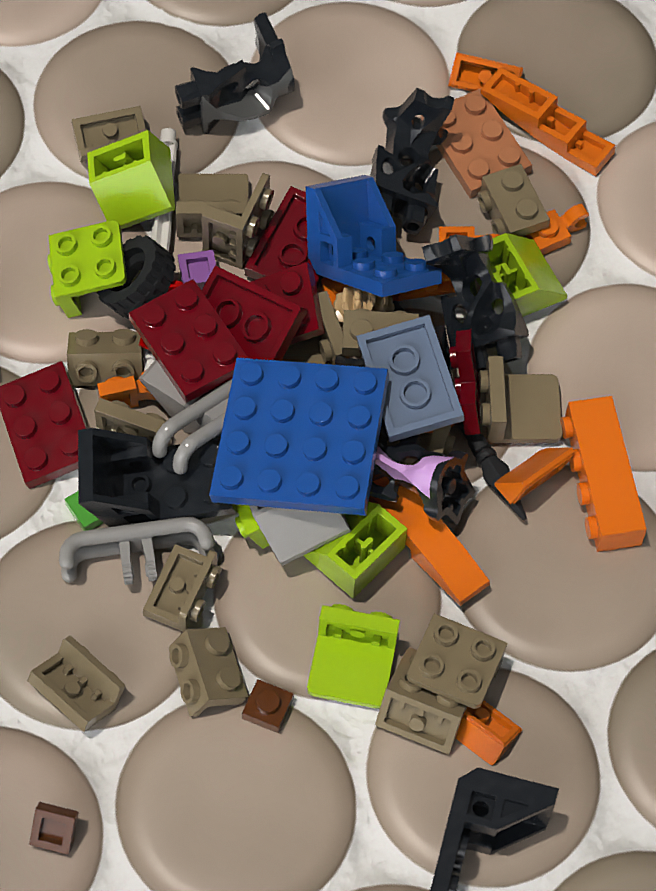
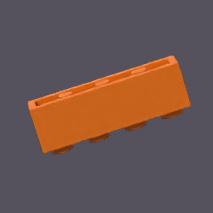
(604, 474)

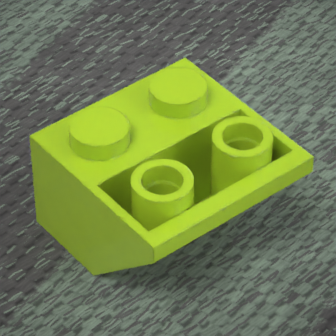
(132, 179)
(525, 272)
(362, 553)

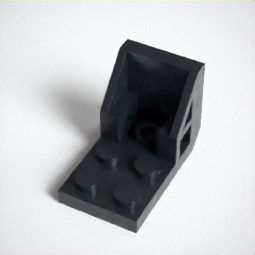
(129, 485)
(501, 812)

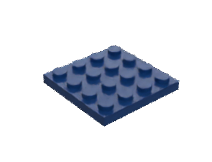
(300, 436)

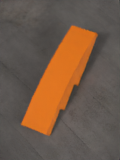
(543, 119)
(435, 547)

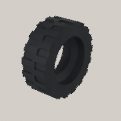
(153, 281)

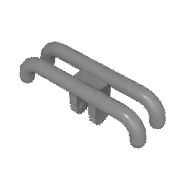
(212, 413)
(133, 538)

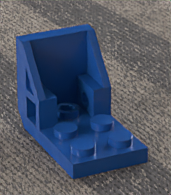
(355, 239)

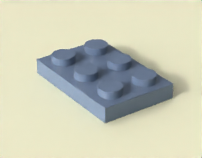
(419, 383)

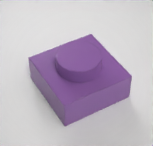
(196, 266)

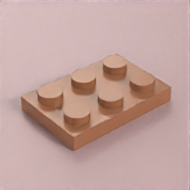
(478, 142)

